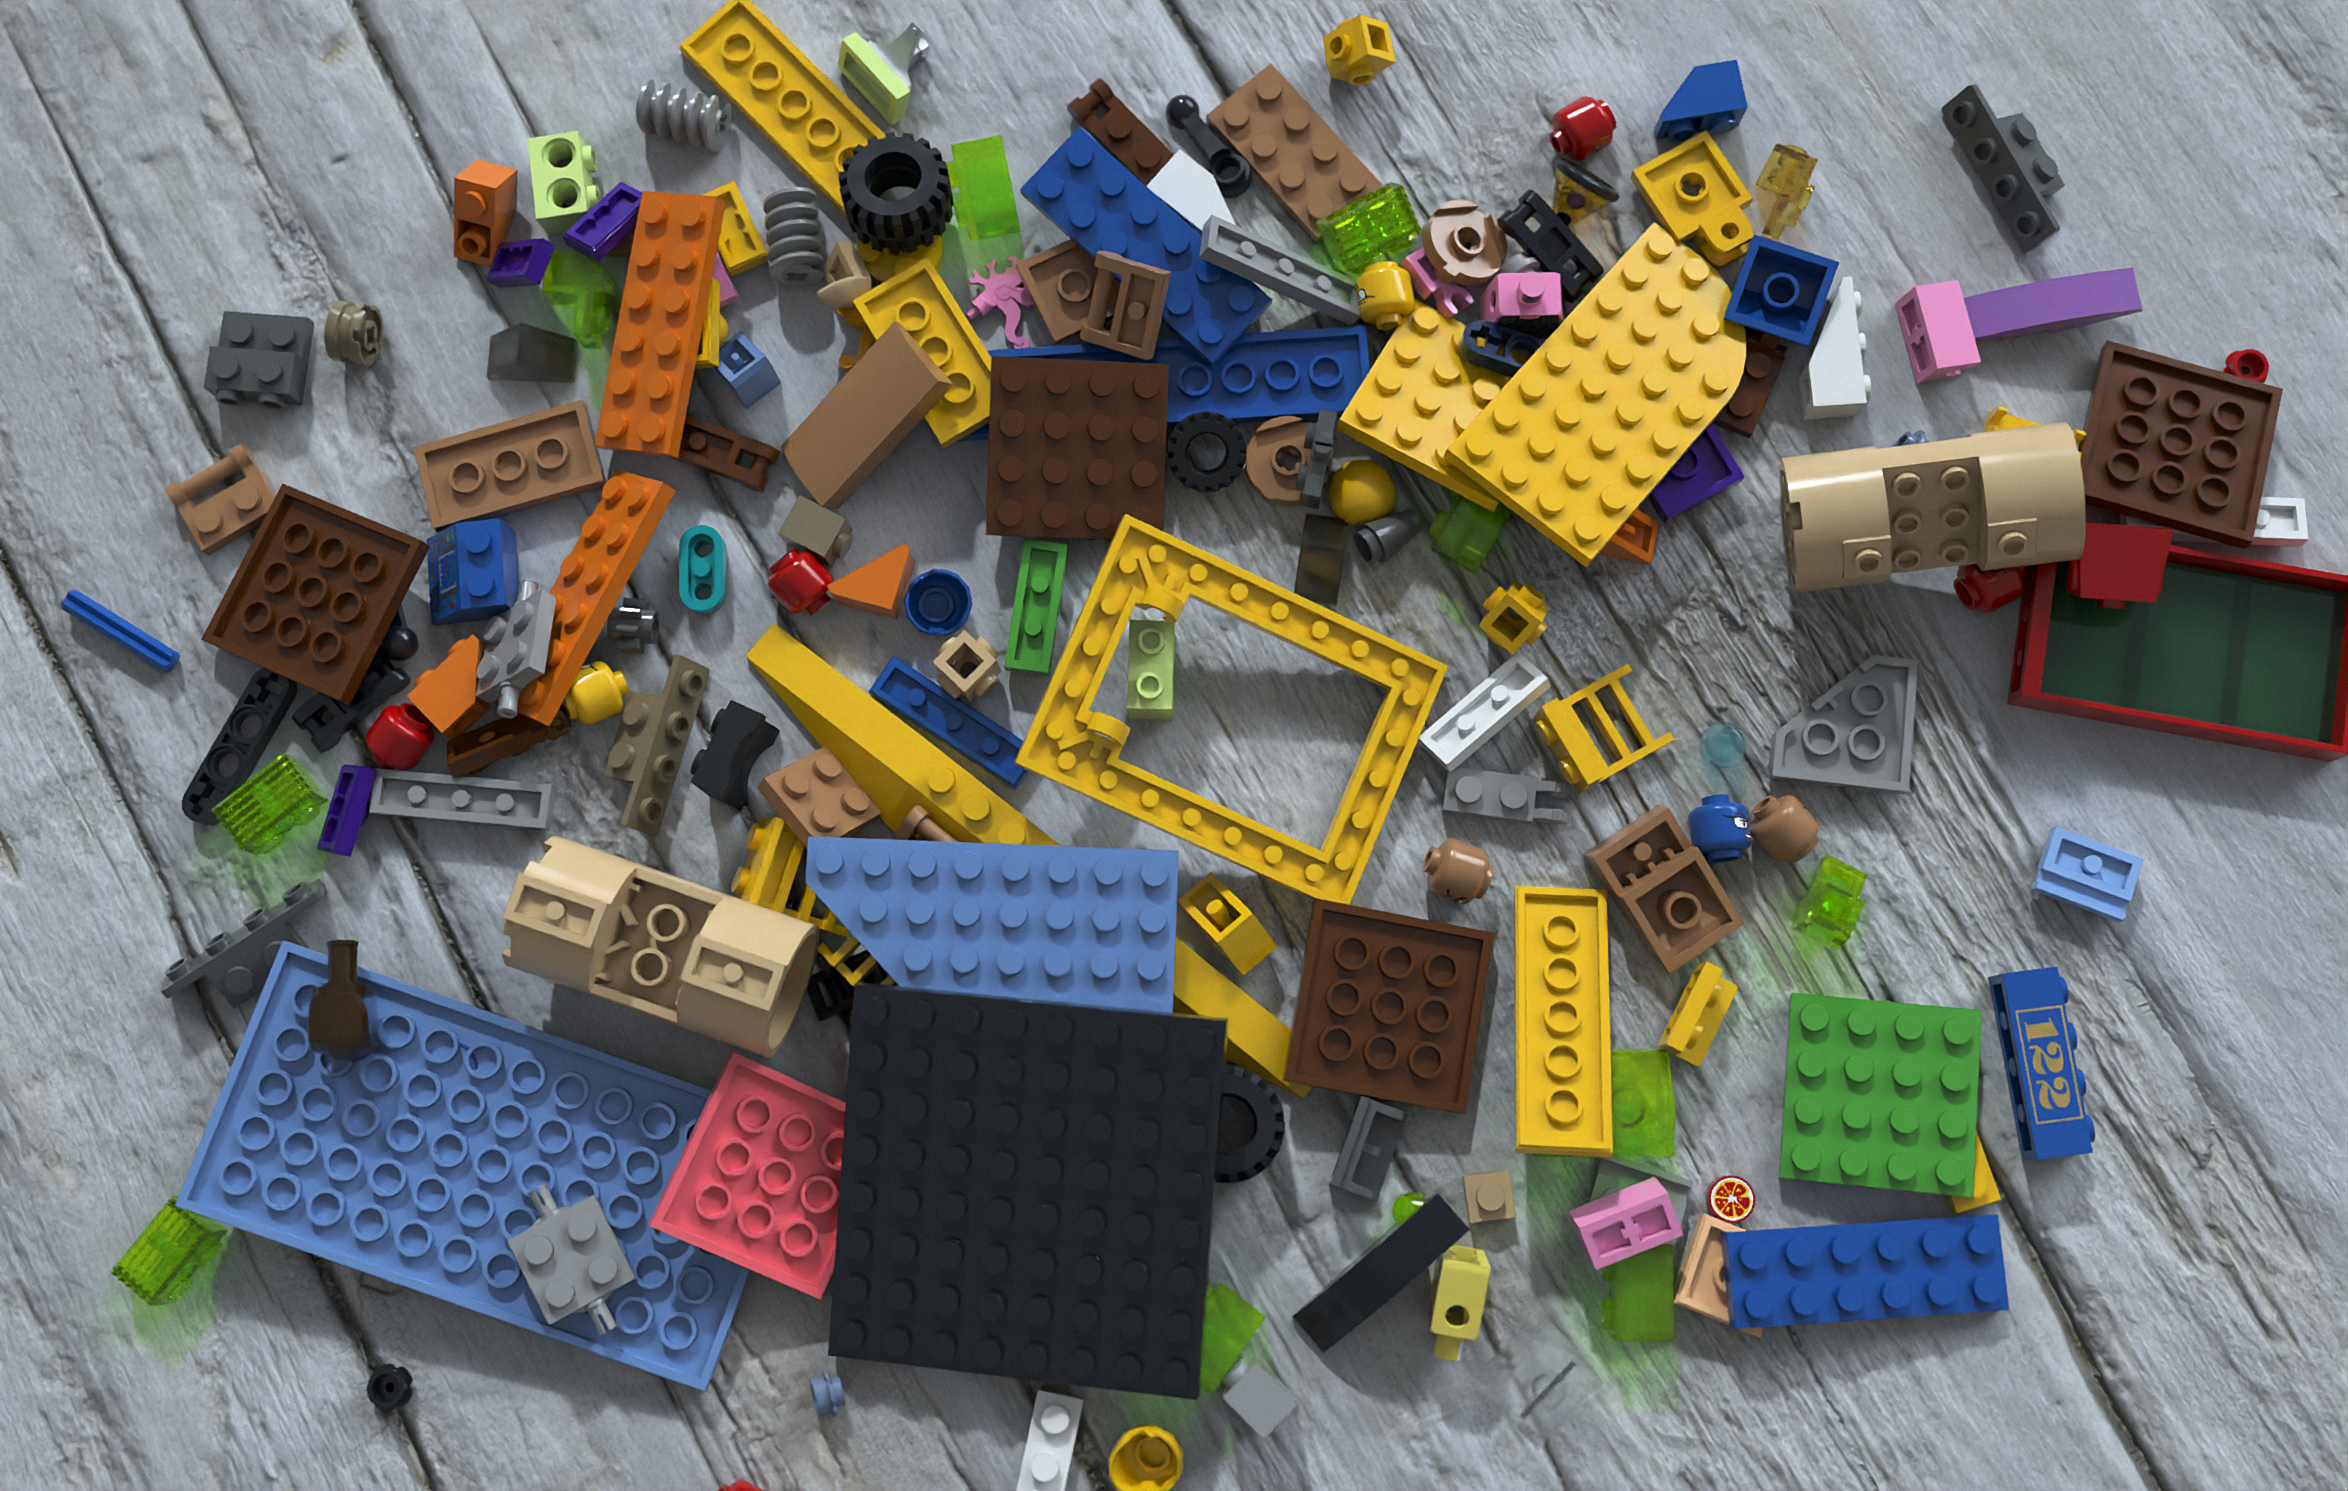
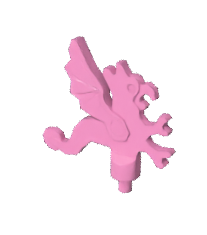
(1003, 293)

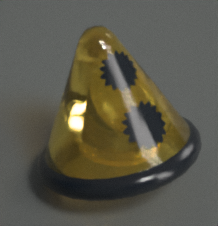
(1579, 192)

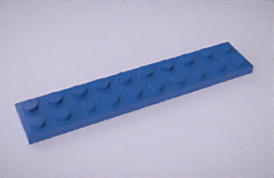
(1253, 382)

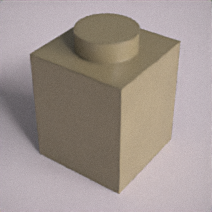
(817, 530)

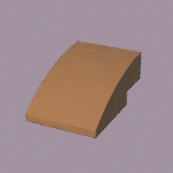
(1664, 888)

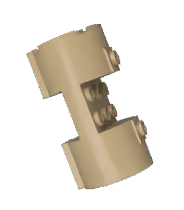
(1933, 505)
(660, 945)

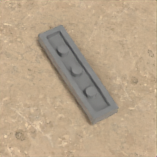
(1279, 269)
(463, 799)

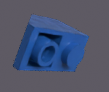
(1706, 100)

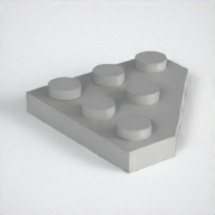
(1854, 732)

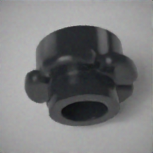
(378, 1391)

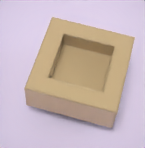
(1489, 1196)

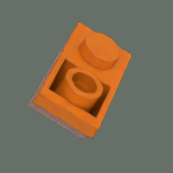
(483, 210)
(450, 690)

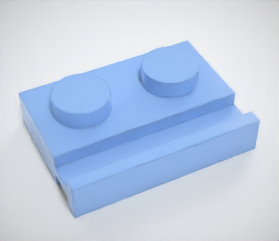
(2087, 874)

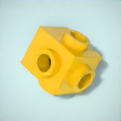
(1358, 49)
(1510, 629)

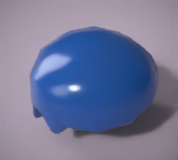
(938, 602)

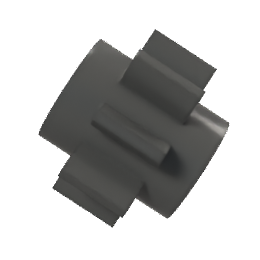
(633, 625)

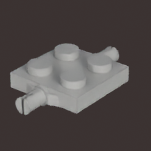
(516, 648)
(572, 1259)

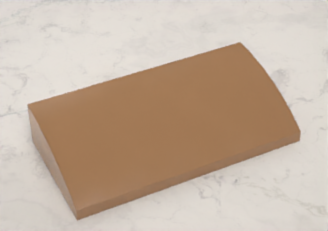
(865, 417)

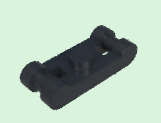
(1551, 244)
(347, 716)

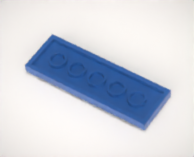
(1113, 211)
(1864, 1271)

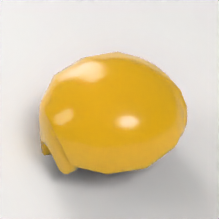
(1362, 492)
(1146, 1460)

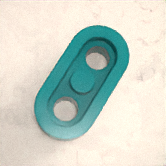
(702, 572)

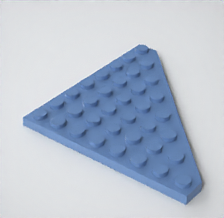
(1008, 916)

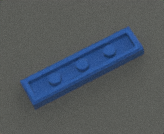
(950, 721)

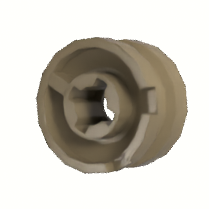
(353, 332)

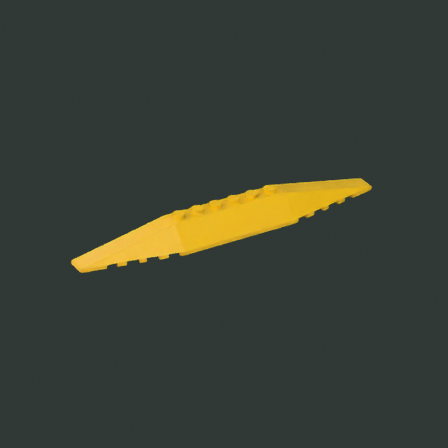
(907, 770)

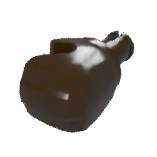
(337, 1011)

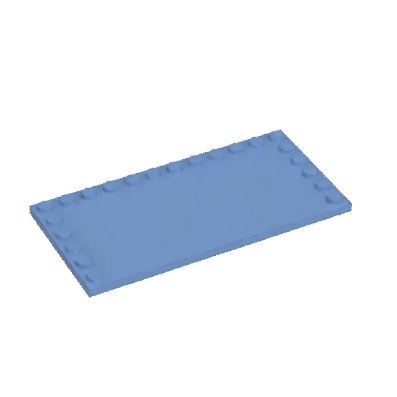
(429, 1164)

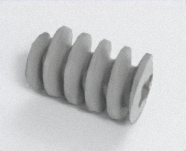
(683, 119)
(791, 237)

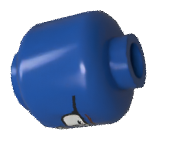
(1720, 829)

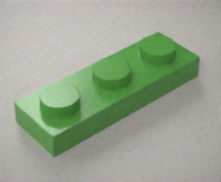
(1036, 607)

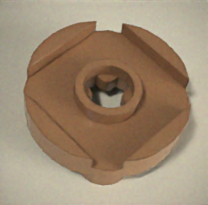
(1449, 257)
(1266, 448)

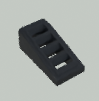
(829, 974)

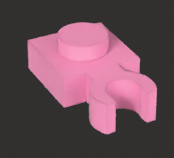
(1428, 284)

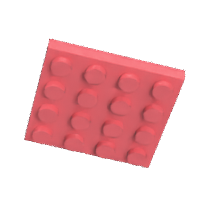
(761, 1177)

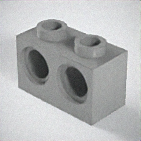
(1257, 1395)

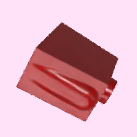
(2120, 564)

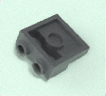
(260, 359)

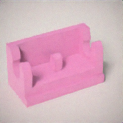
(1937, 331)
(1626, 1223)

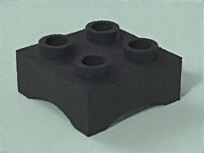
(735, 746)

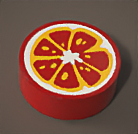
(1730, 1199)

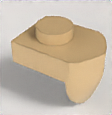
(845, 275)

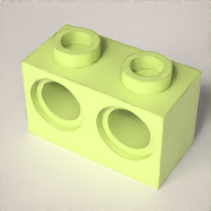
(556, 185)
(1151, 669)

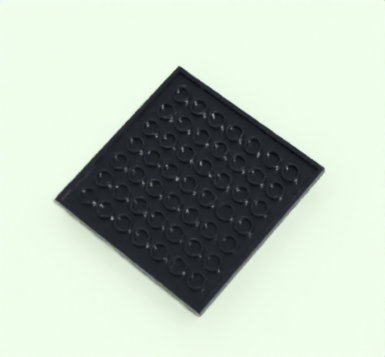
(1028, 1188)

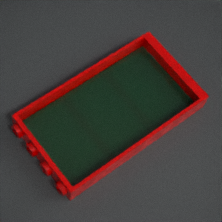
(2221, 657)

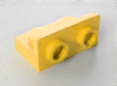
(1698, 1014)

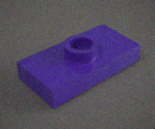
(605, 223)
(520, 263)
(347, 810)

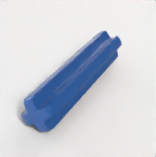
(120, 631)

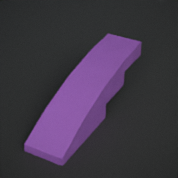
(2053, 304)

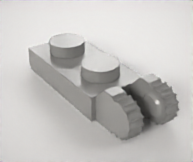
(1502, 796)

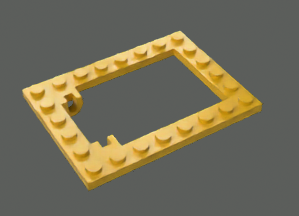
(1161, 572)

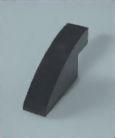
(1381, 1272)

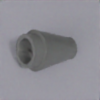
(1385, 536)

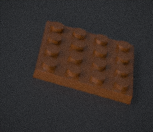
(2177, 444)
(1075, 446)
(316, 593)
(1388, 1006)

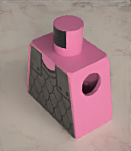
(1524, 302)

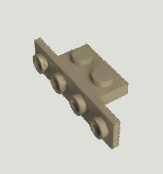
(653, 743)

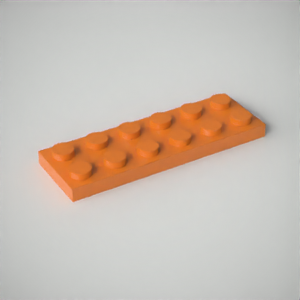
(660, 323)
(592, 583)

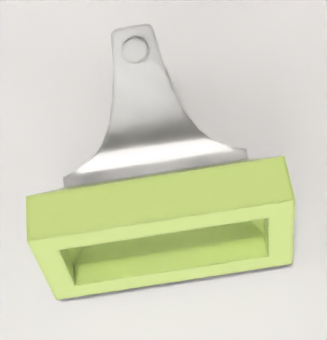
(882, 70)

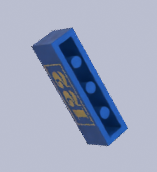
(2041, 1064)

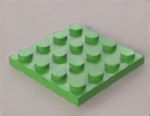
(1881, 1094)

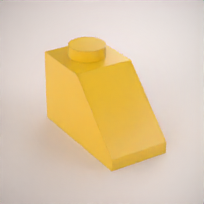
(1227, 923)

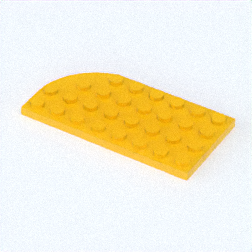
(1610, 397)

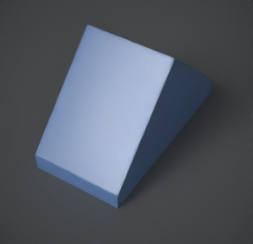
(746, 369)

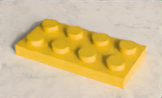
(936, 322)

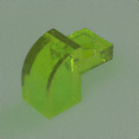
(583, 284)
(1830, 904)

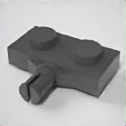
(1319, 441)

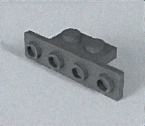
(2009, 165)
(243, 960)

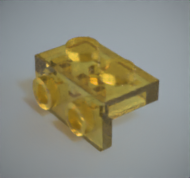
(1788, 177)

